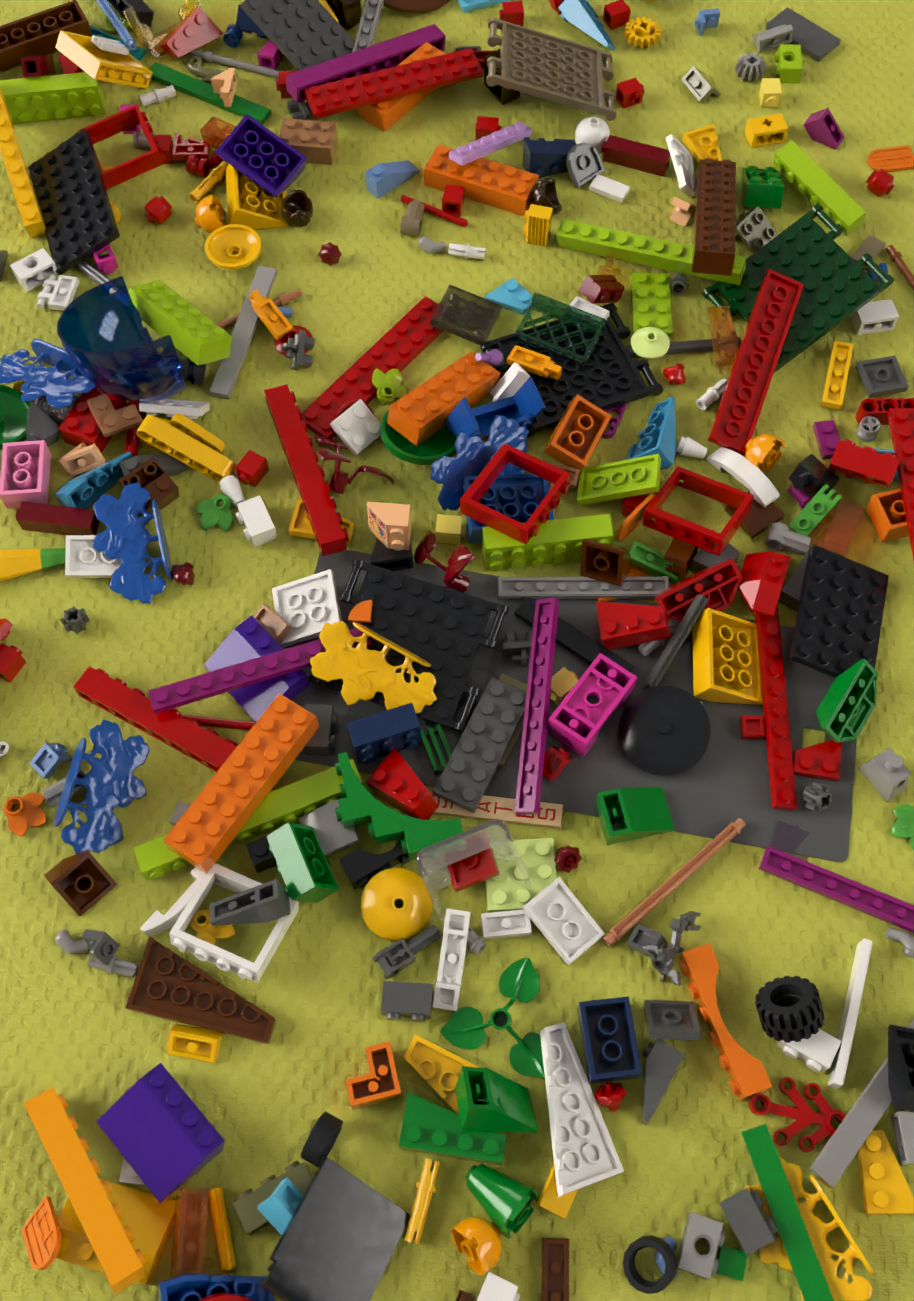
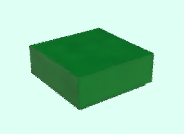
(731, 1263)

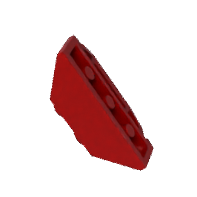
(763, 580)
(715, 582)

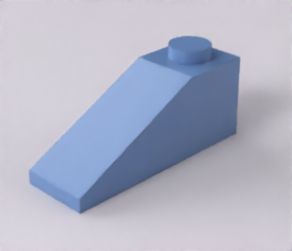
(388, 176)

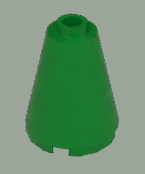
(502, 1198)

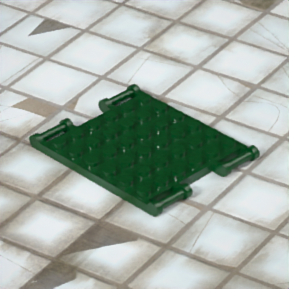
(831, 280)

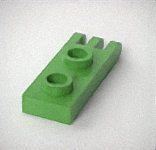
(815, 511)
(651, 561)

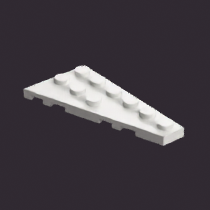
(578, 1132)

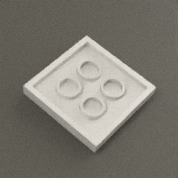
(307, 606)

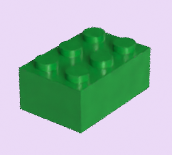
(302, 863)

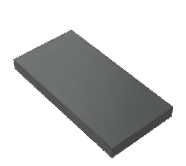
(812, 38)

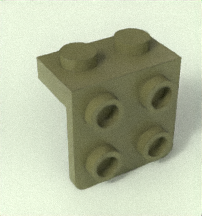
(754, 229)

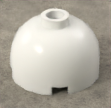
(593, 132)

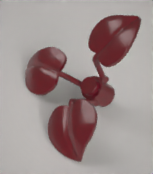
(339, 478)
(456, 563)

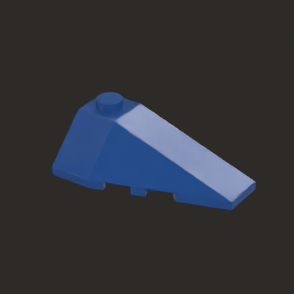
(197, 1286)

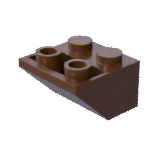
(156, 481)

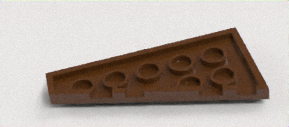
(185, 994)

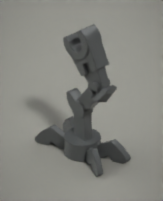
(663, 957)

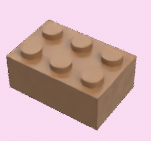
(311, 138)

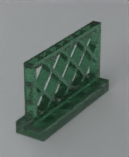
(570, 316)

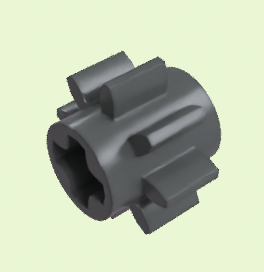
(75, 620)
(817, 797)

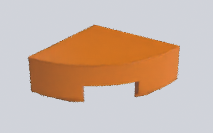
(361, 612)

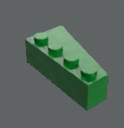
(439, 1132)

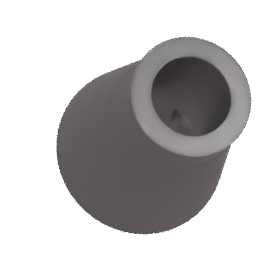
(679, 283)

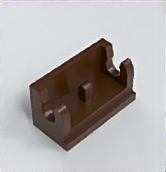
(681, 555)

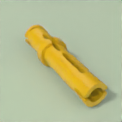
(216, 176)
(422, 1201)

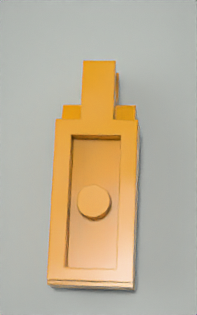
(270, 315)
(534, 362)

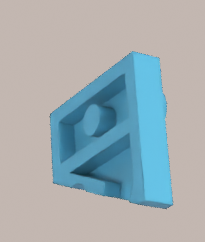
(511, 296)

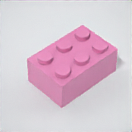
(25, 473)

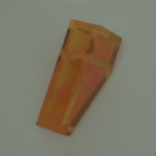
(723, 336)

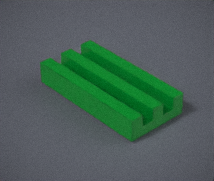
(431, 732)

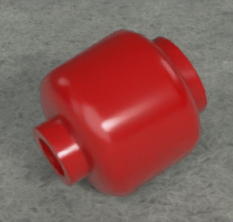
(880, 182)
(158, 210)

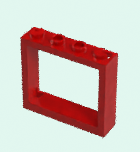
(115, 124)
(687, 530)
(521, 532)

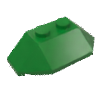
(849, 702)

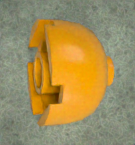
(210, 214)
(764, 451)
(479, 1242)

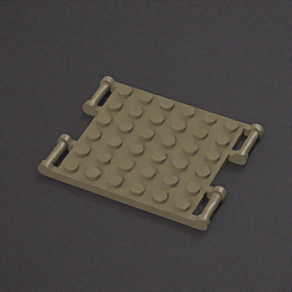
(550, 68)

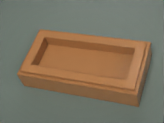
(273, 623)

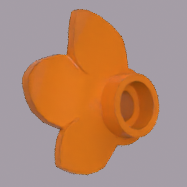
(27, 815)

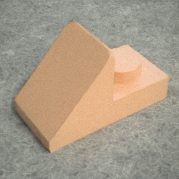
(225, 85)
(682, 211)
(82, 459)

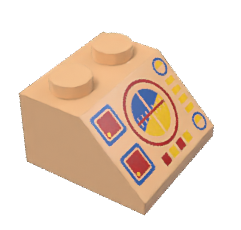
(390, 524)

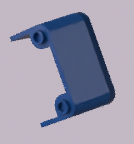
(477, 421)

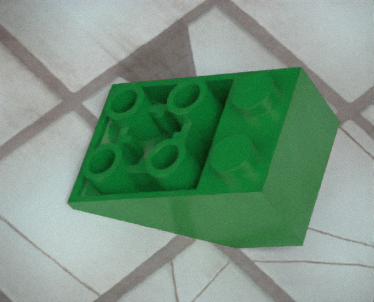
(762, 187)
(633, 813)
(493, 1102)

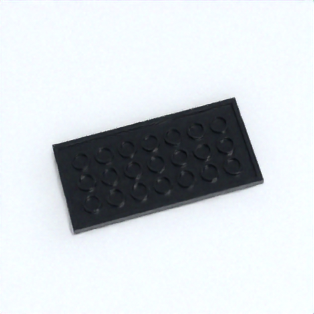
(73, 201)

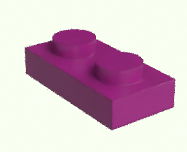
(826, 437)

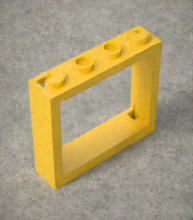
(119, 68)

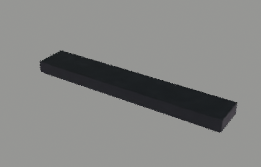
(572, 638)

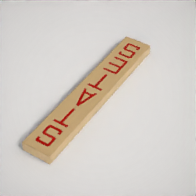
(503, 809)

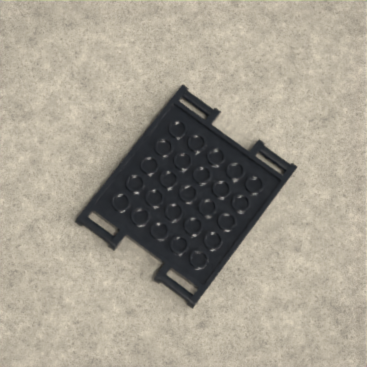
(605, 379)
(430, 623)

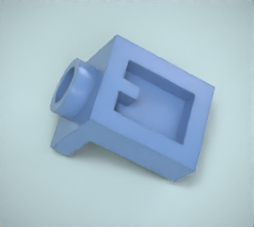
(707, 19)
(49, 758)

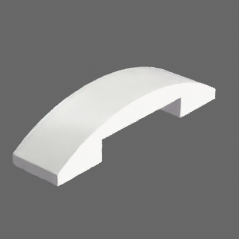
(746, 473)
(158, 922)
(452, 959)

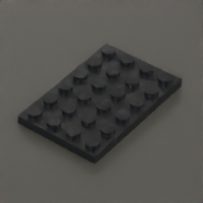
(838, 613)

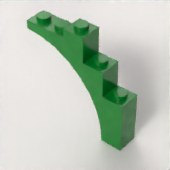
(386, 825)

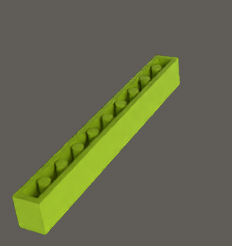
(638, 249)
(276, 809)

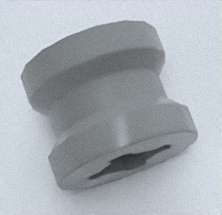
(872, 425)

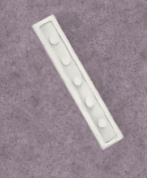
(850, 1013)

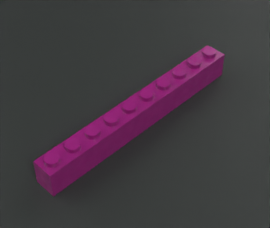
(364, 61)

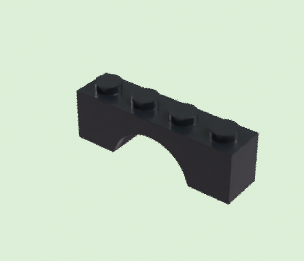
(362, 866)

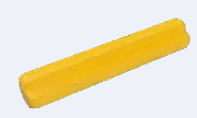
(222, 1229)

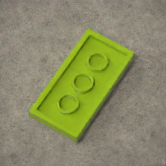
(651, 301)
(619, 479)

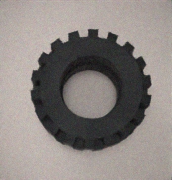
(789, 1009)

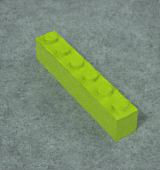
(818, 186)

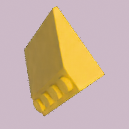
(251, 204)
(726, 659)
(143, 1214)

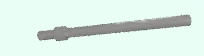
(209, 56)

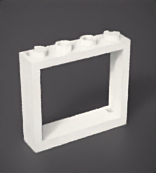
(221, 958)

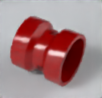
(199, 166)

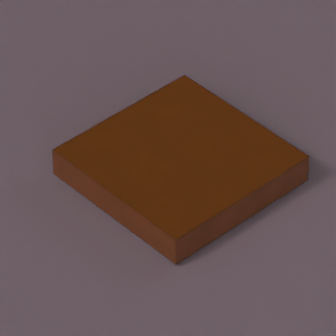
(758, 518)

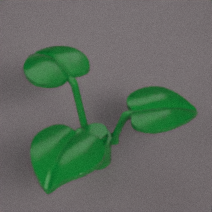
(466, 1024)

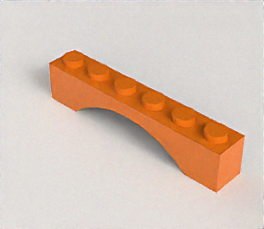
(745, 1071)

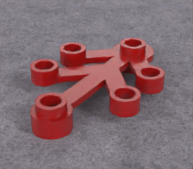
(802, 1114)

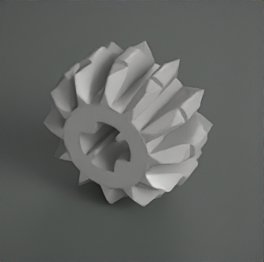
(750, 67)

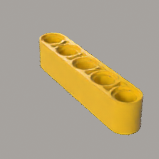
(185, 448)

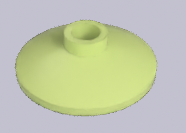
(650, 343)

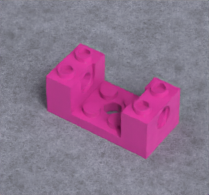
(578, 721)

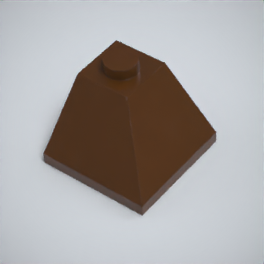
(604, 562)
(80, 881)

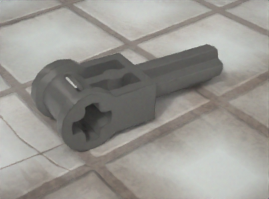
(401, 954)

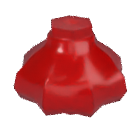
(675, 374)
(610, 1095)

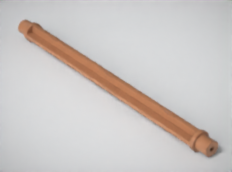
(673, 882)

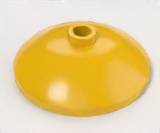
(233, 246)
(379, 907)

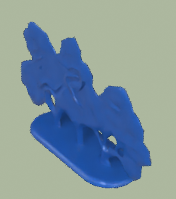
(44, 380)
(474, 456)
(128, 541)
(107, 785)

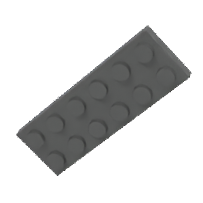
(481, 745)

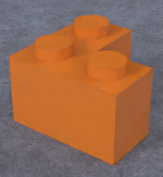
(380, 1084)

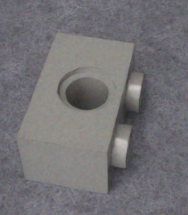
(688, 1258)

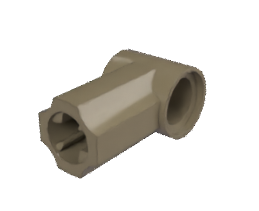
(412, 221)

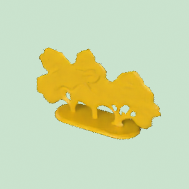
(367, 671)
(774, 1252)

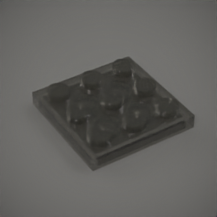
(466, 315)

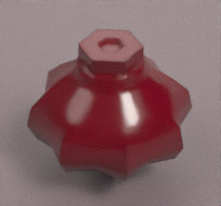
(330, 254)
(183, 573)
(567, 858)

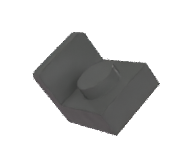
(645, 936)
(101, 945)

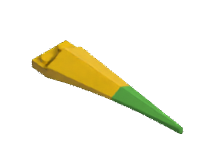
(24, 561)

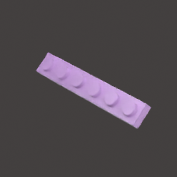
(490, 143)

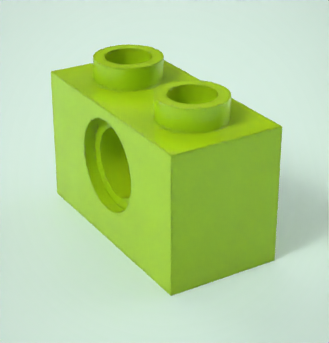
(789, 63)

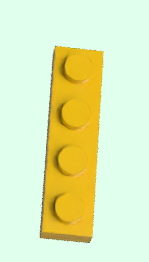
(837, 375)

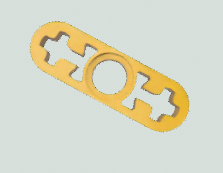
(197, 432)

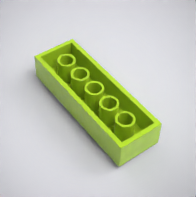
(53, 97)
(188, 327)
(555, 543)

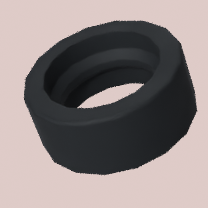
(321, 1139)
(632, 1274)

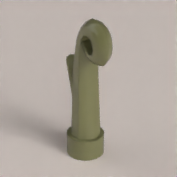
(196, 69)

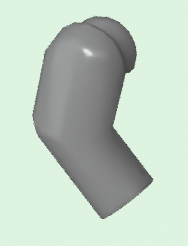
(431, 247)
(903, 937)
(69, 945)

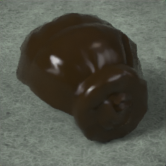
(546, 195)
(297, 208)

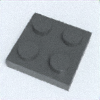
(882, 376)
(671, 1020)

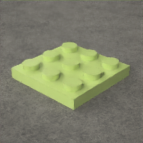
(508, 889)

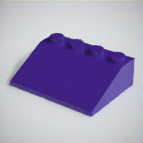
(262, 156)
(246, 643)
(161, 1132)

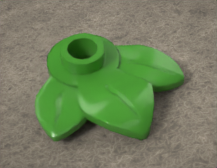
(215, 515)
(905, 824)

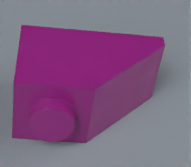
(824, 129)

